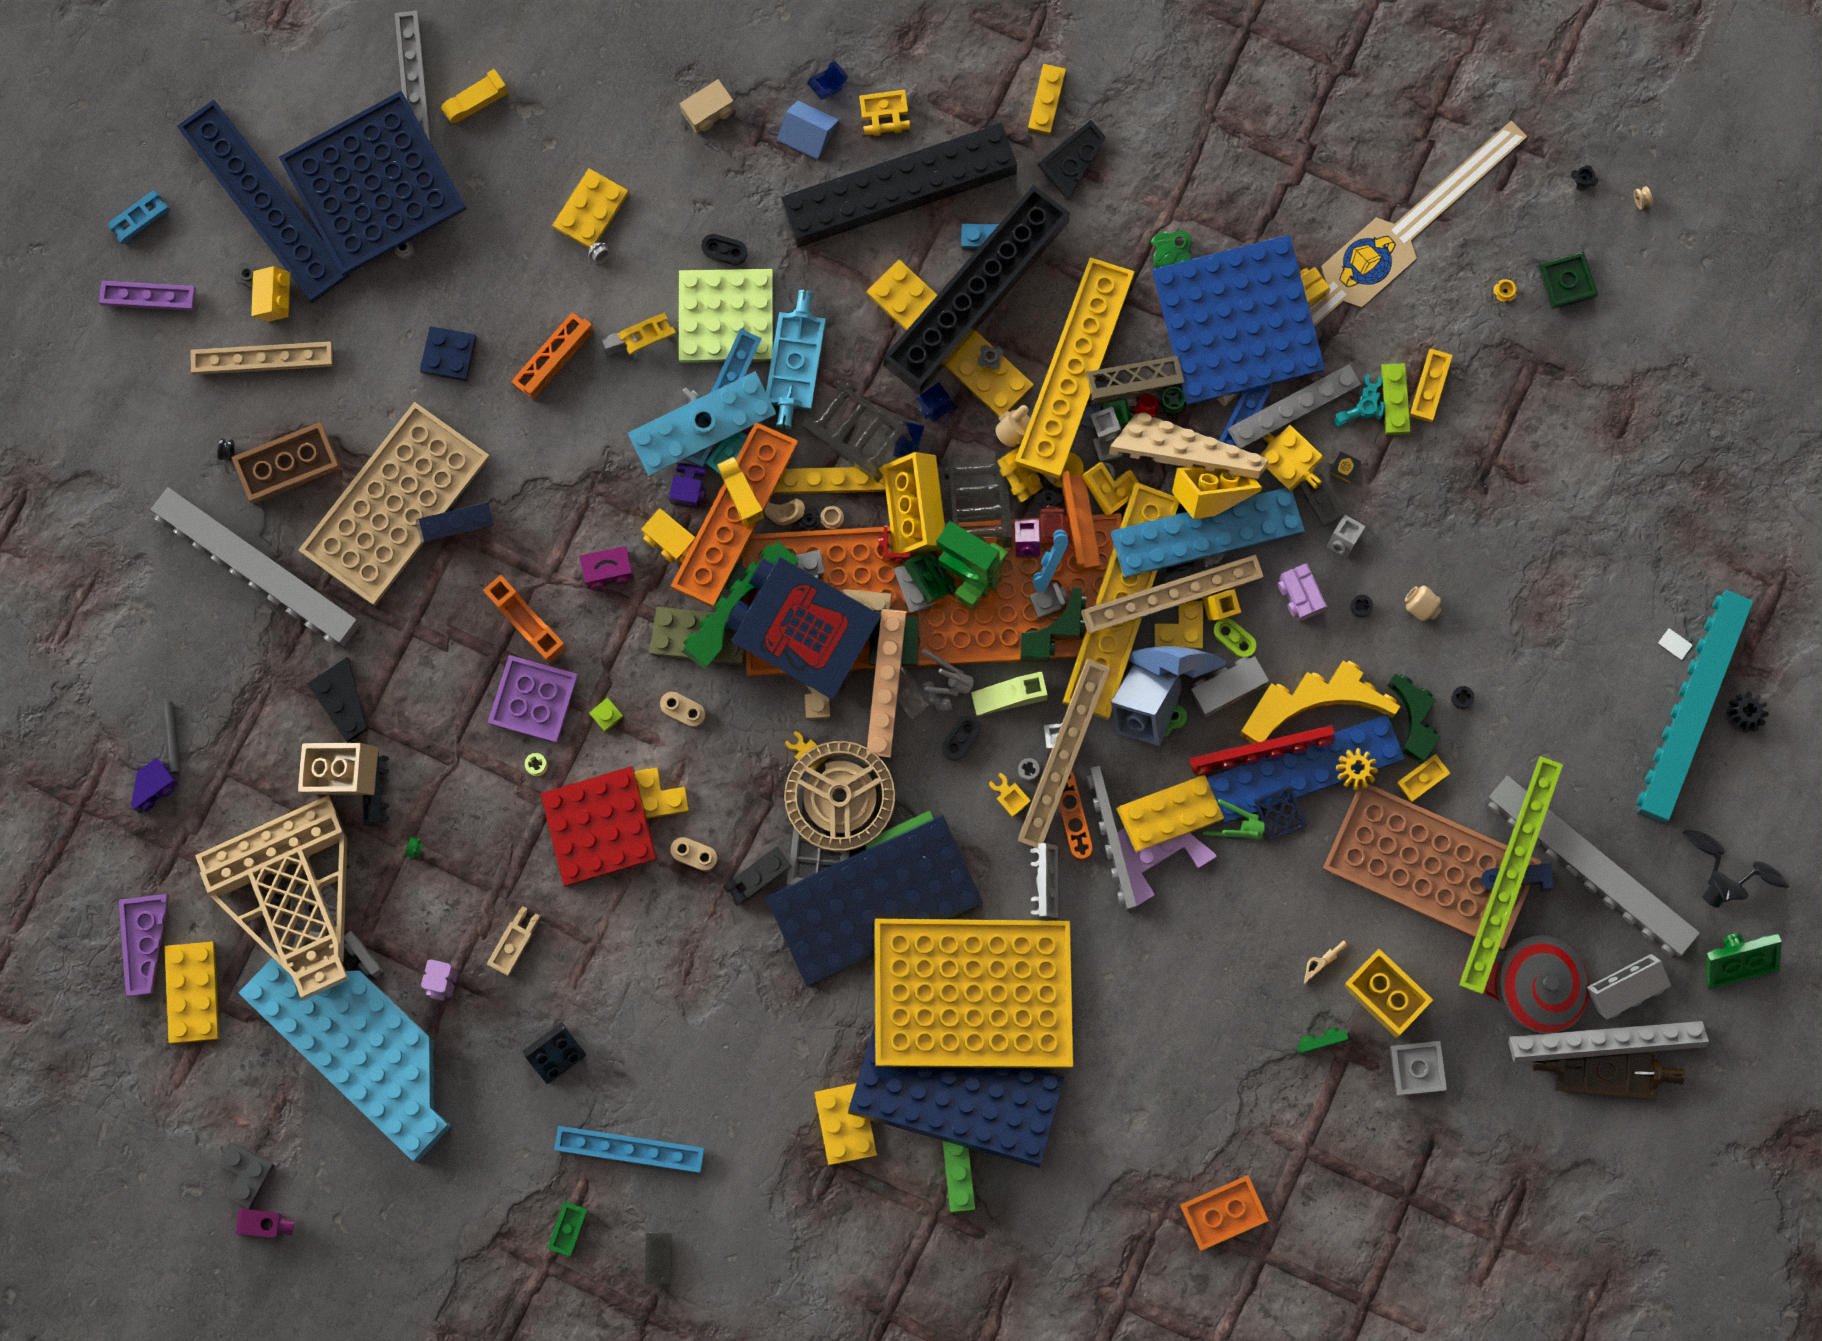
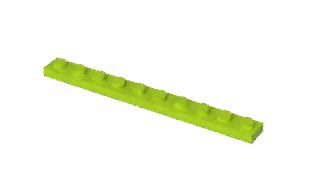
(1510, 875)

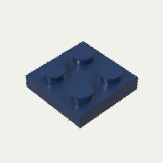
(448, 353)

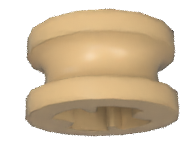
(1643, 198)

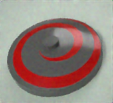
(1543, 984)

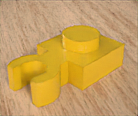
(802, 748)
(1011, 797)

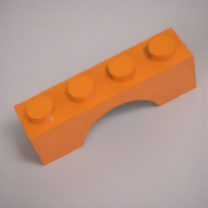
(524, 619)

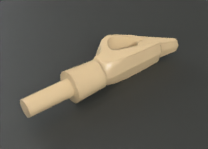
(1322, 962)

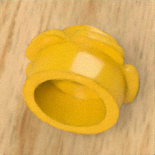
(1509, 286)

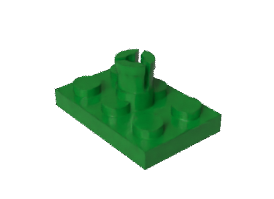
(1742, 960)

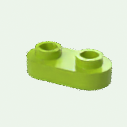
(1235, 638)

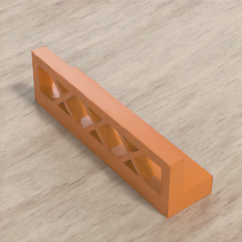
(557, 358)
(1080, 522)

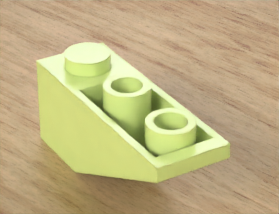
(1010, 694)

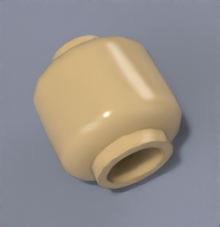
(1423, 603)

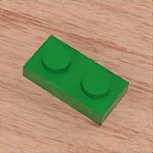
(1311, 1043)
(567, 1229)

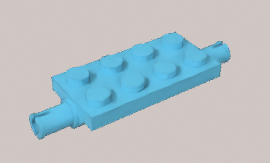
(795, 360)

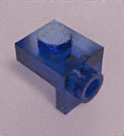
(828, 81)
(904, 447)

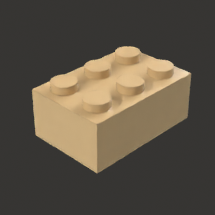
(338, 769)

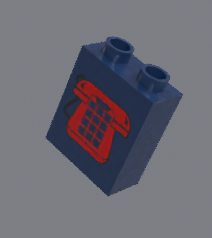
(802, 625)

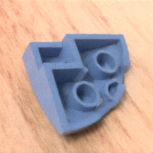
(1176, 660)

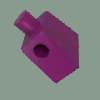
(250, 1224)

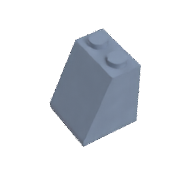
(1145, 704)

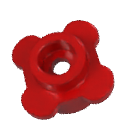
(1146, 404)

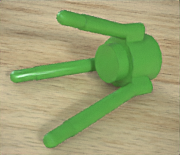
(1249, 829)

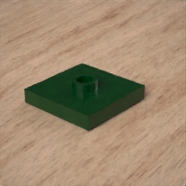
(1567, 280)
(910, 643)

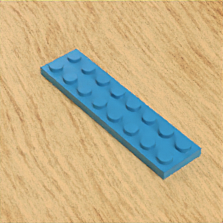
(1186, 539)

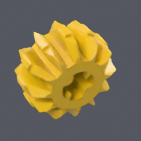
(1365, 773)

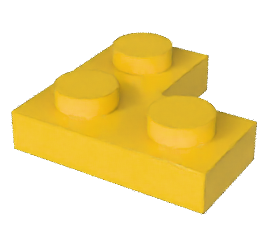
(1108, 492)
(1188, 630)
(658, 802)

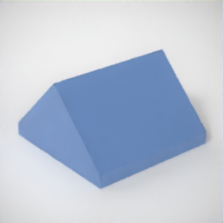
(806, 129)

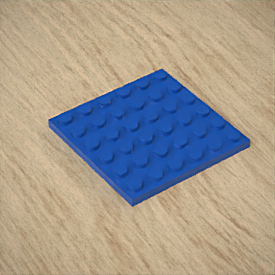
(1238, 319)

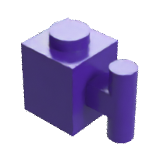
(687, 490)

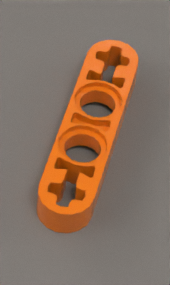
(1075, 813)

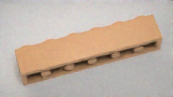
(886, 682)

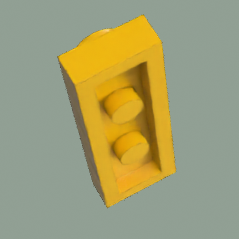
(1046, 99)
(1430, 385)

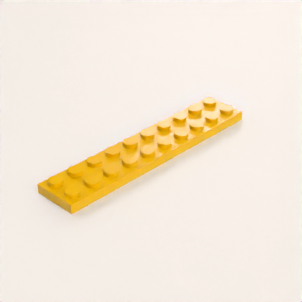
(1078, 351)
(1114, 644)

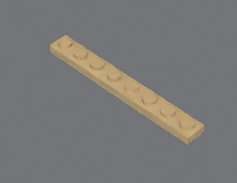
(1172, 594)
(1064, 753)

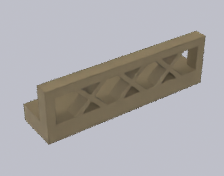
(1133, 389)

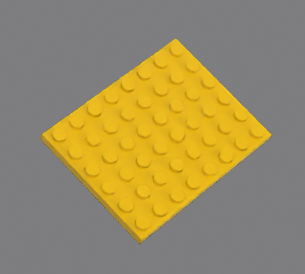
(973, 993)

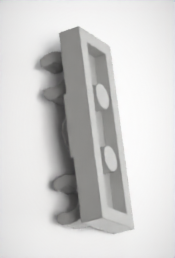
(1046, 881)

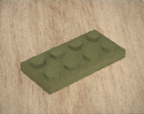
(675, 625)

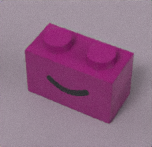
(606, 567)

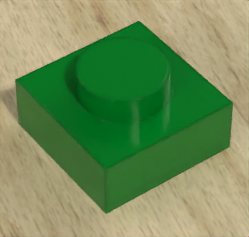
(1121, 410)

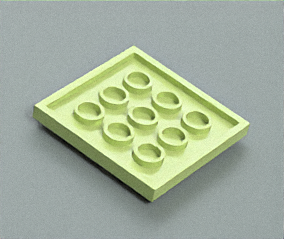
(717, 306)

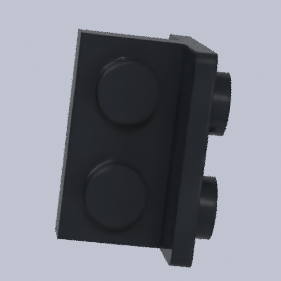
(554, 1053)

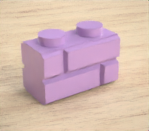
(1302, 592)
(439, 979)

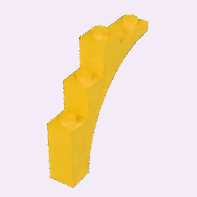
(1343, 689)

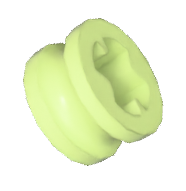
(531, 770)

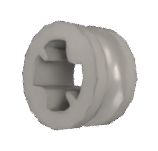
(1021, 772)

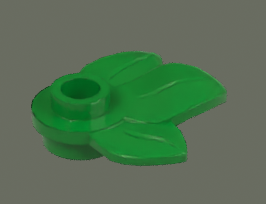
(1168, 251)

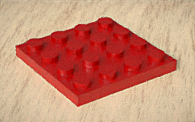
(598, 826)

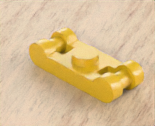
(647, 333)

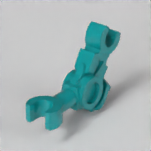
(1366, 407)

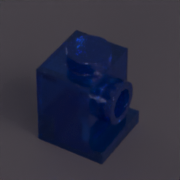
(935, 402)

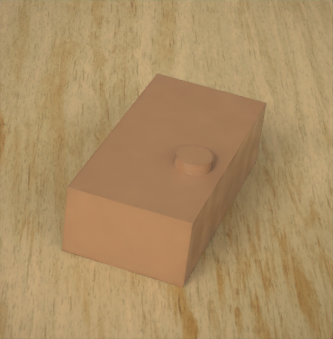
(286, 463)

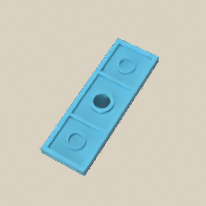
(678, 436)

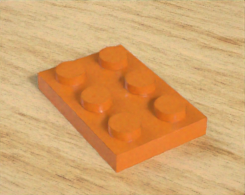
(1224, 1212)

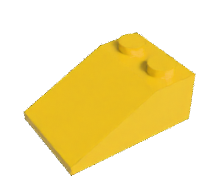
(1211, 492)

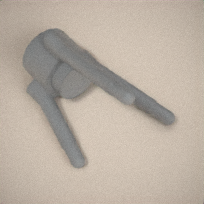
(957, 680)

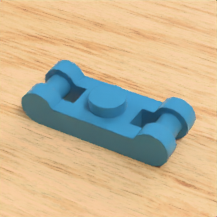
(138, 216)
(1050, 561)

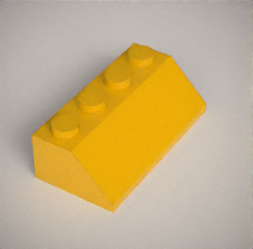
(914, 503)

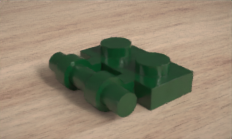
(929, 577)

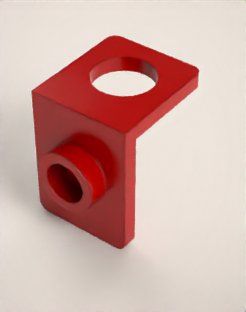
(891, 557)

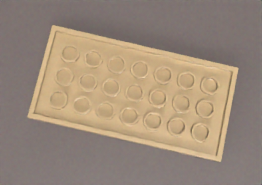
(373, 523)

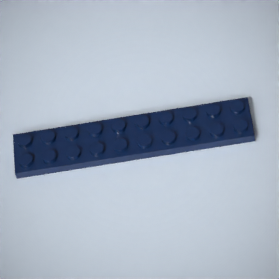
(262, 200)

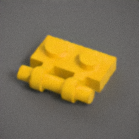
(882, 106)
(1022, 480)

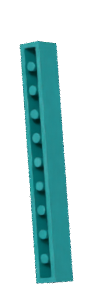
(1694, 706)

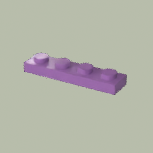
(147, 295)

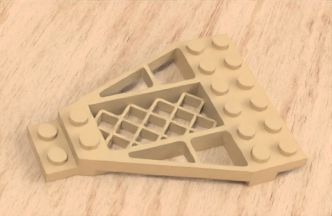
(271, 849)

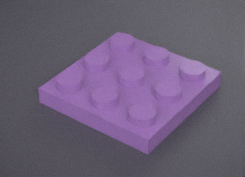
(533, 699)

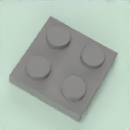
(1418, 1068)

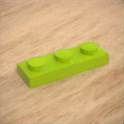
(1395, 399)

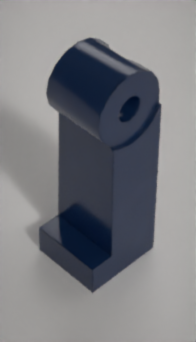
(1534, 875)

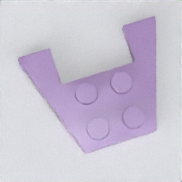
(1144, 860)

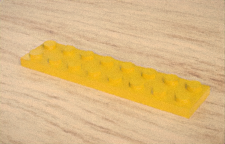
(906, 297)

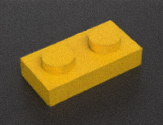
(1423, 778)

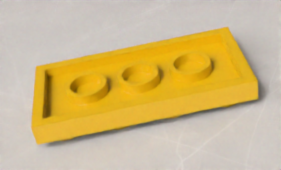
(1170, 813)
(191, 992)

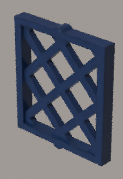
(1286, 830)

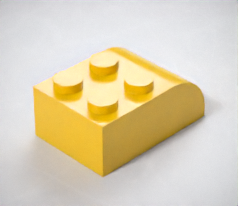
(1387, 993)

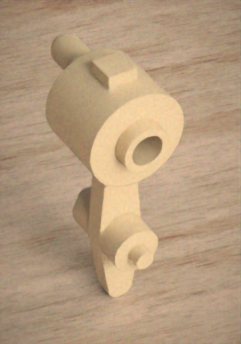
(1013, 428)

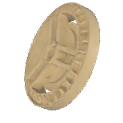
(845, 815)

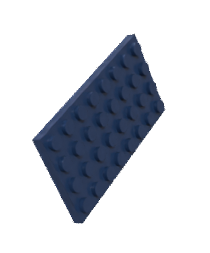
(906, 877)
(977, 1108)

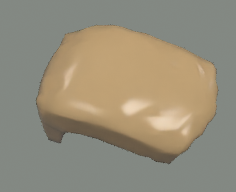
(785, 513)

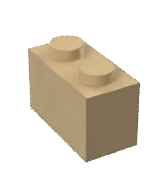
(707, 106)

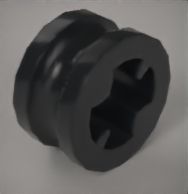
(226, 449)
(1362, 613)
(1457, 692)

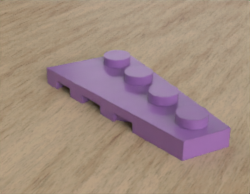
(141, 934)

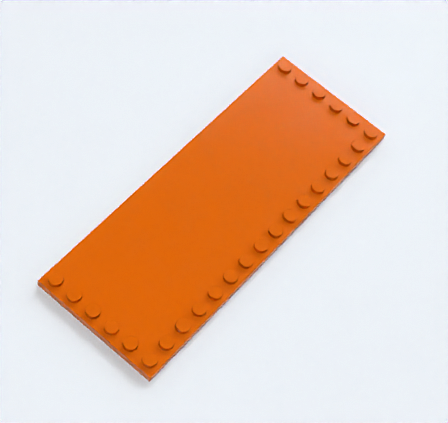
(948, 628)

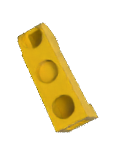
(475, 97)
(740, 492)

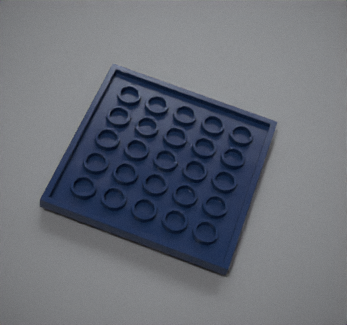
(372, 183)

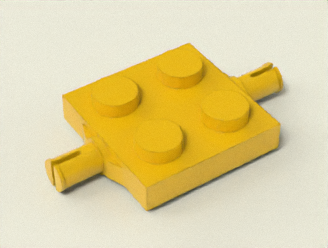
(1291, 458)

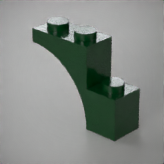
(1037, 644)
(1417, 703)

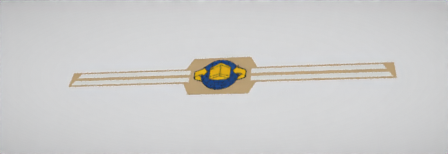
(1386, 248)

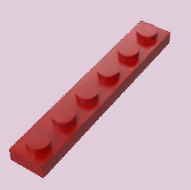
(1270, 748)

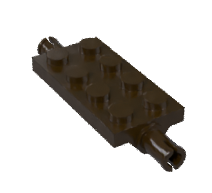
(1612, 1075)

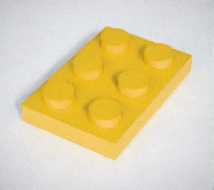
(590, 209)
(844, 1135)

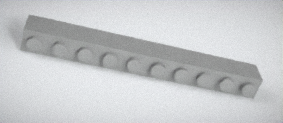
(255, 567)
(1599, 874)

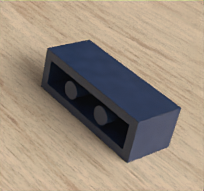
(454, 522)

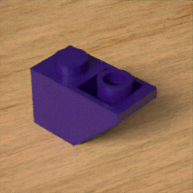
(151, 784)

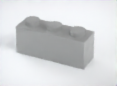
(1228, 686)
(1629, 986)

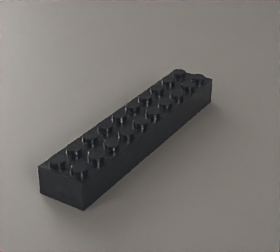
(899, 185)
(976, 289)

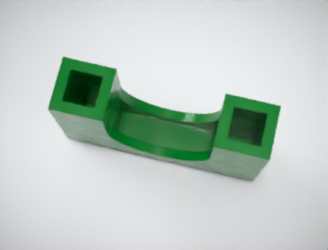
(969, 558)

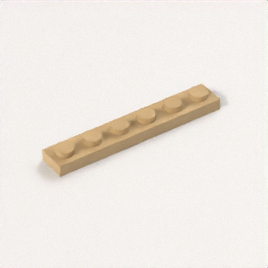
(261, 358)

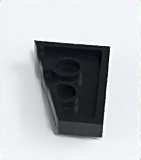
(1071, 158)
(340, 699)

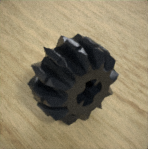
(1755, 719)

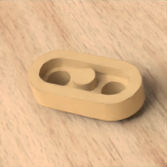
(681, 710)
(693, 855)

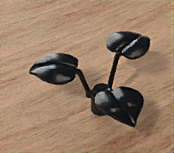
(1721, 886)

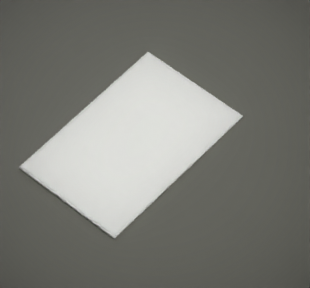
(1675, 644)

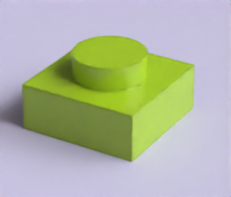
(606, 715)

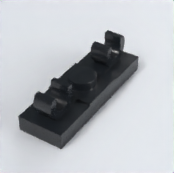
(371, 803)

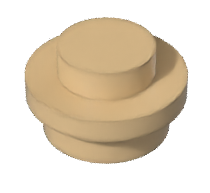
(832, 517)

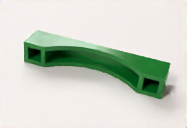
(708, 641)

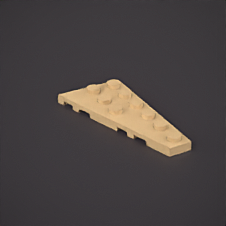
(1184, 447)

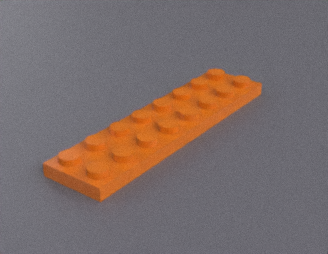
(722, 532)

